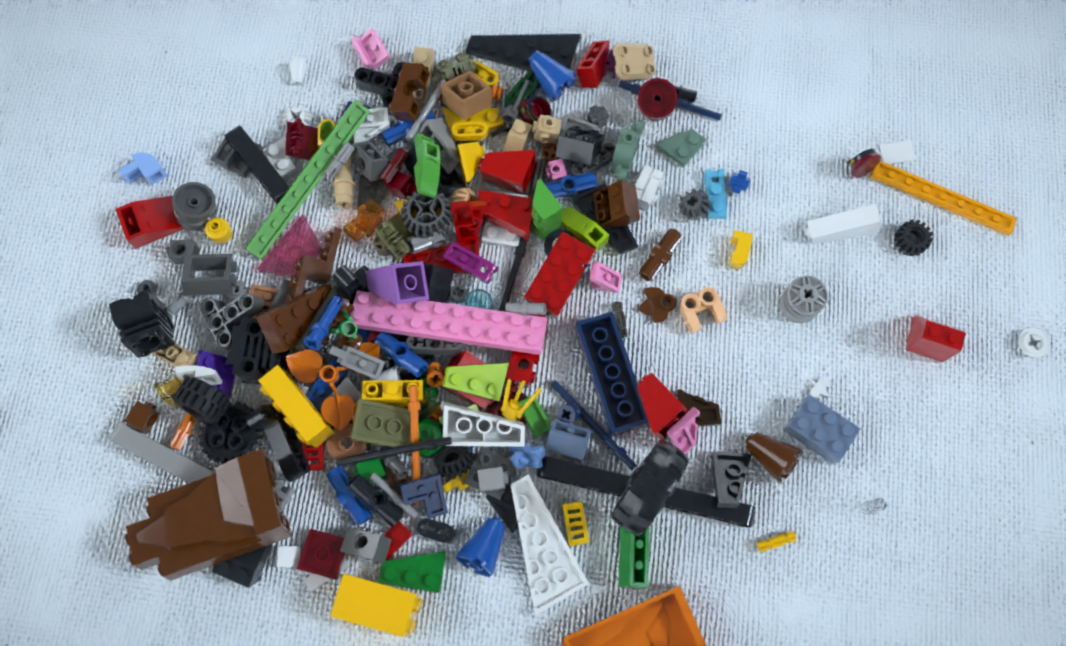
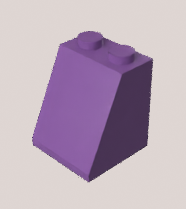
(399, 282)

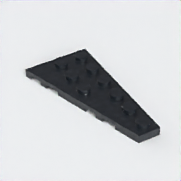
(517, 49)

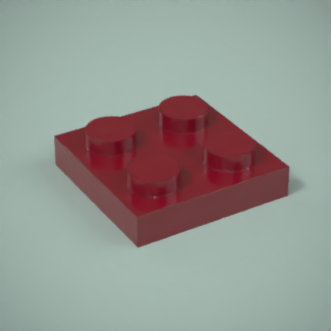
(322, 554)

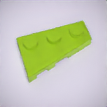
(477, 380)

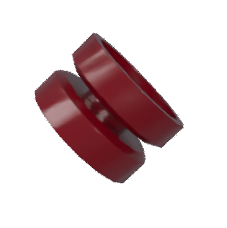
(657, 110)

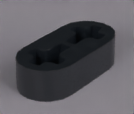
(438, 526)

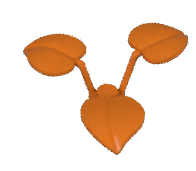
(306, 365)

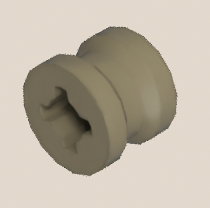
(383, 251)

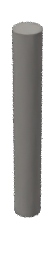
(393, 495)

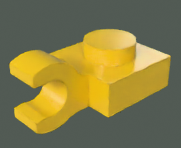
(456, 482)

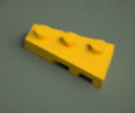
(489, 116)

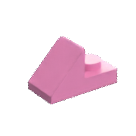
(604, 278)

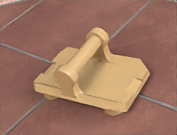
(634, 61)

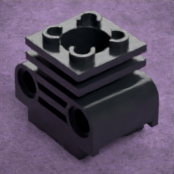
(143, 323)
(251, 354)

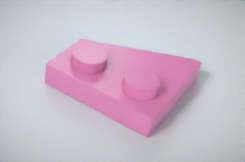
(684, 431)

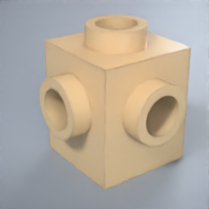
(546, 129)

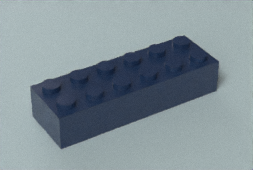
(611, 374)

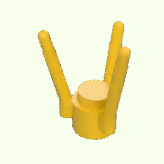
(511, 409)

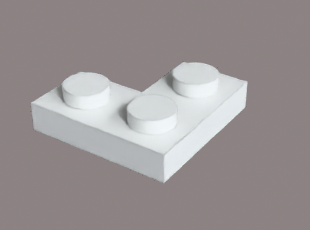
(276, 155)

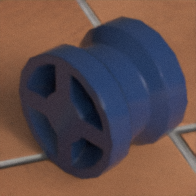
(573, 411)

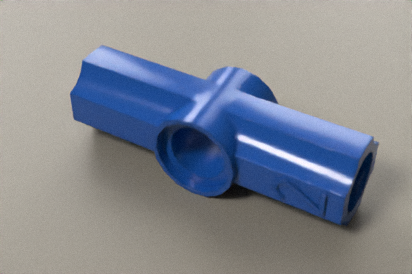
(399, 131)
(579, 183)
(408, 360)
(349, 501)

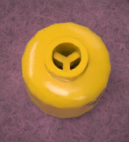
(218, 230)

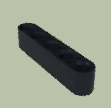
(257, 163)

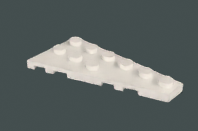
(547, 557)

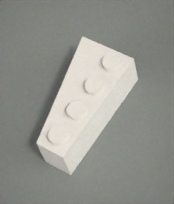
(479, 428)

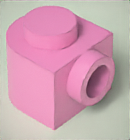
(555, 170)

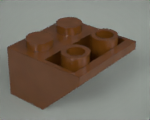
(616, 205)

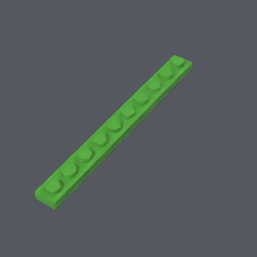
(307, 180)

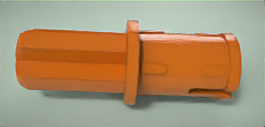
(183, 432)

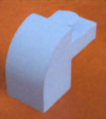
(144, 165)

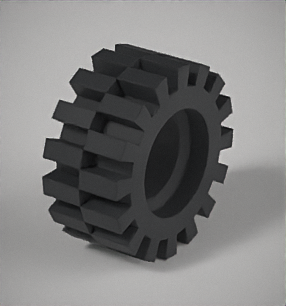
(920, 231)
(456, 467)

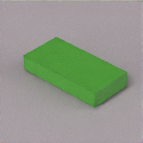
(535, 418)

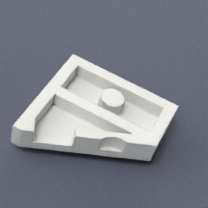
(372, 125)

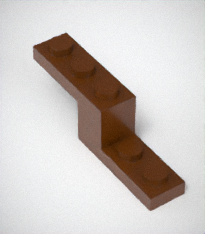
(315, 269)

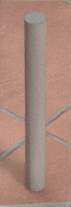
(424, 113)

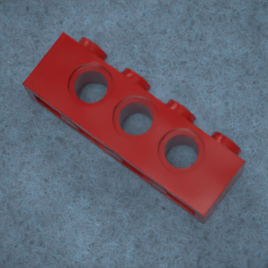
(516, 374)

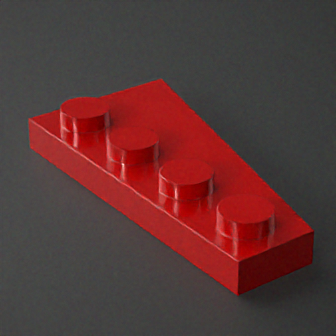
(435, 256)

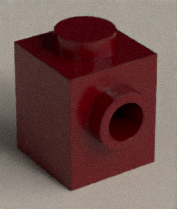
(402, 185)

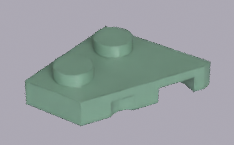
(682, 146)

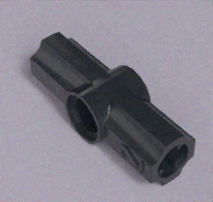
(384, 508)

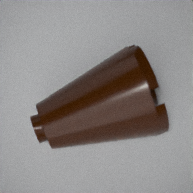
(773, 455)

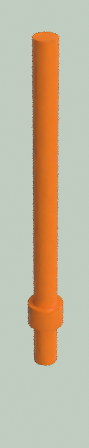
(414, 406)

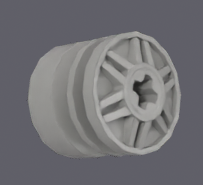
(796, 306)

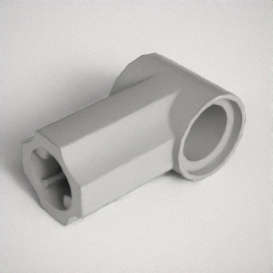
(419, 243)

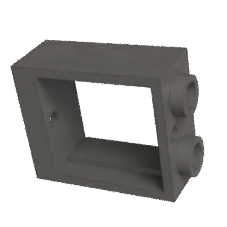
(208, 285)

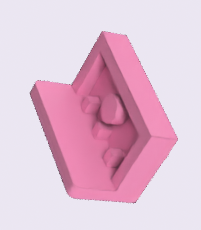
(371, 49)

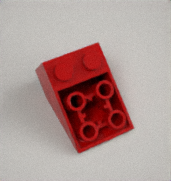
(148, 220)

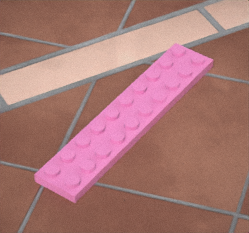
(451, 323)

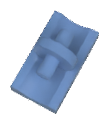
(527, 456)

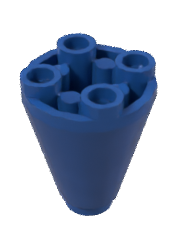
(551, 75)

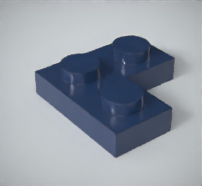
(426, 489)

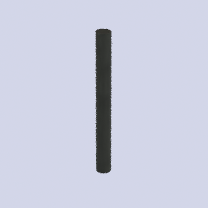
(334, 292)

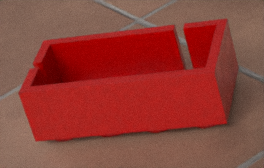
(560, 274)

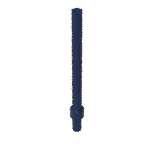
(681, 104)
(619, 453)

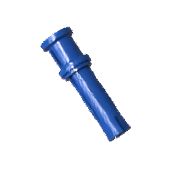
(321, 328)

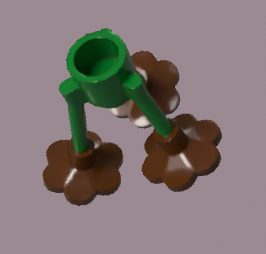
(347, 328)

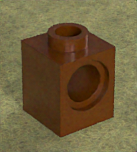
(143, 416)

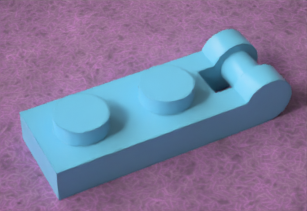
(716, 194)

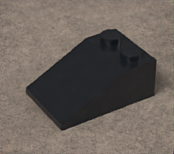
(244, 568)

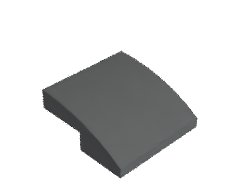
(228, 159)

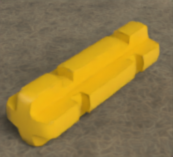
(776, 541)

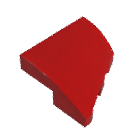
(468, 218)

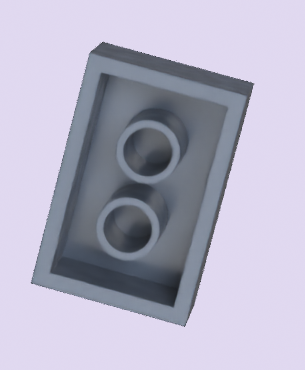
(821, 429)

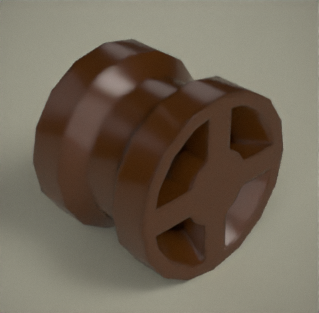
(548, 151)

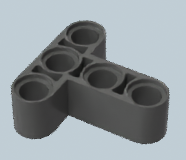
(226, 314)

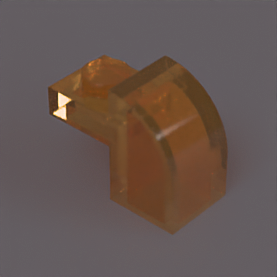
(368, 218)

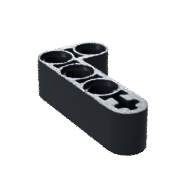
(282, 440)

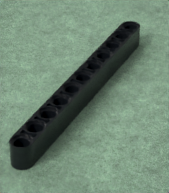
(615, 483)

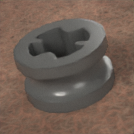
(453, 291)

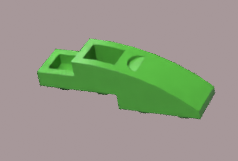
(427, 166)

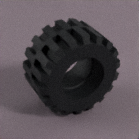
(201, 400)

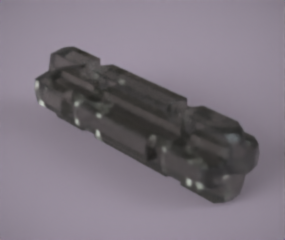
(617, 308)

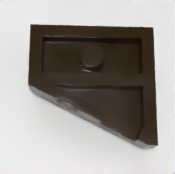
(708, 410)

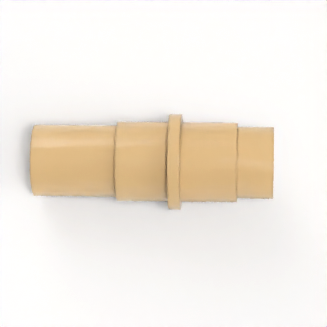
(344, 186)

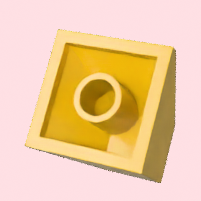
(470, 156)

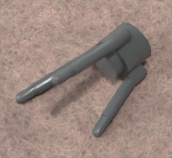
(511, 112)

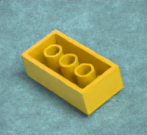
(296, 406)

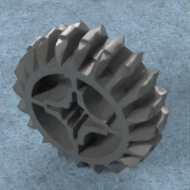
(426, 222)

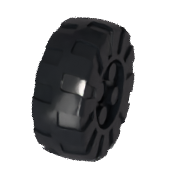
(650, 487)

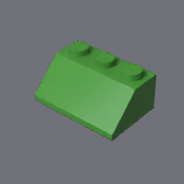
(545, 212)

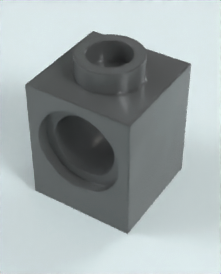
(177, 246)

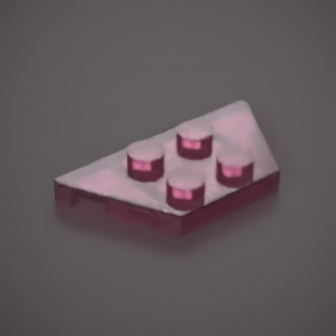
(293, 245)

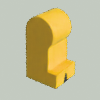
(741, 250)

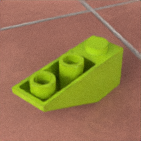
(584, 229)

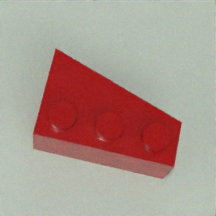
(508, 212)

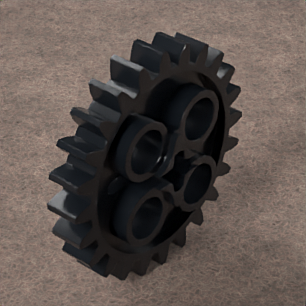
(230, 435)

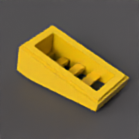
(572, 506)

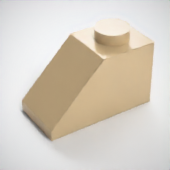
(518, 136)

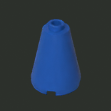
(483, 547)

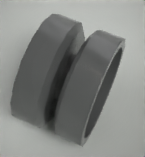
(194, 205)

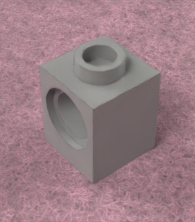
(492, 479)

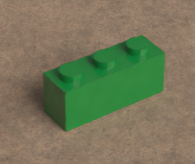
(633, 560)

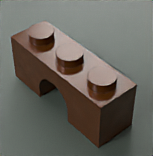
(411, 77)

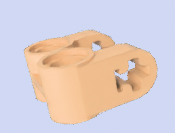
(715, 307)

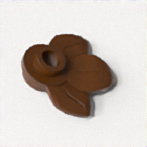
(655, 306)

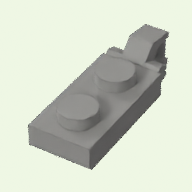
(358, 361)

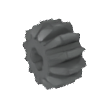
(694, 204)

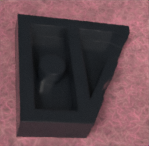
(505, 508)

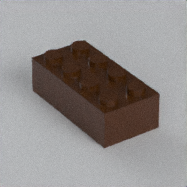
(289, 321)

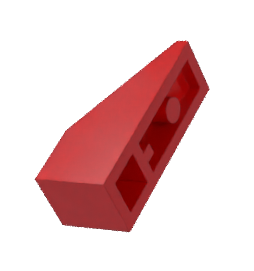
(593, 64)

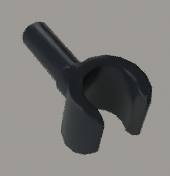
(506, 127)

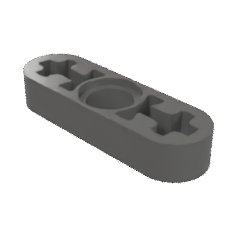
(607, 158)
(420, 349)

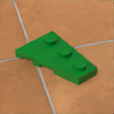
(414, 572)

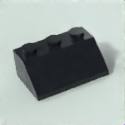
(447, 182)

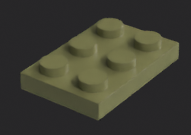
(381, 424)

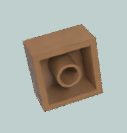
(466, 95)

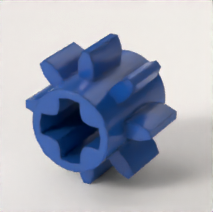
(739, 181)

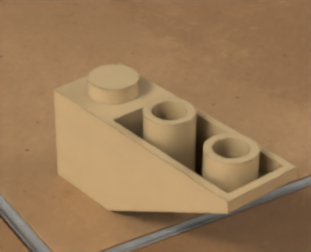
(427, 57)
(177, 356)

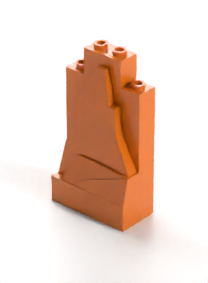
(654, 622)

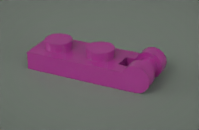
(470, 262)

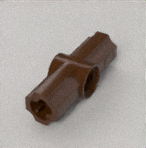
(660, 255)

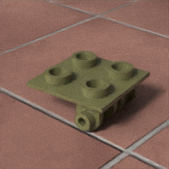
(460, 59)
(394, 235)

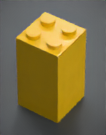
(376, 606)

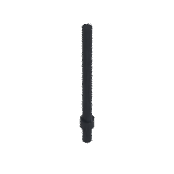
(519, 253)
(429, 444)

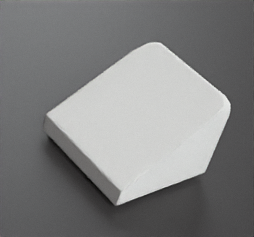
(288, 556)

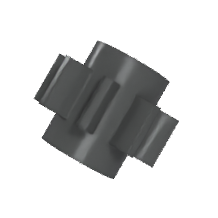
(597, 115)

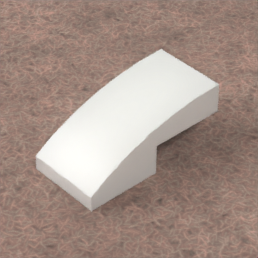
(203, 373)

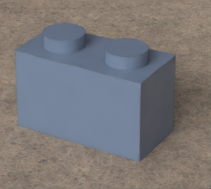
(568, 439)

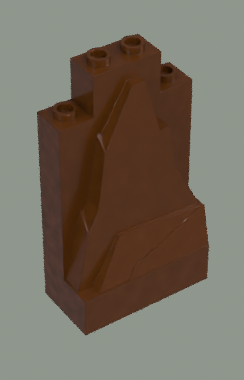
(210, 519)

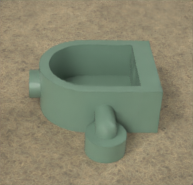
(626, 150)

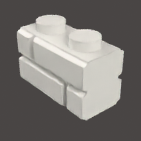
(647, 185)

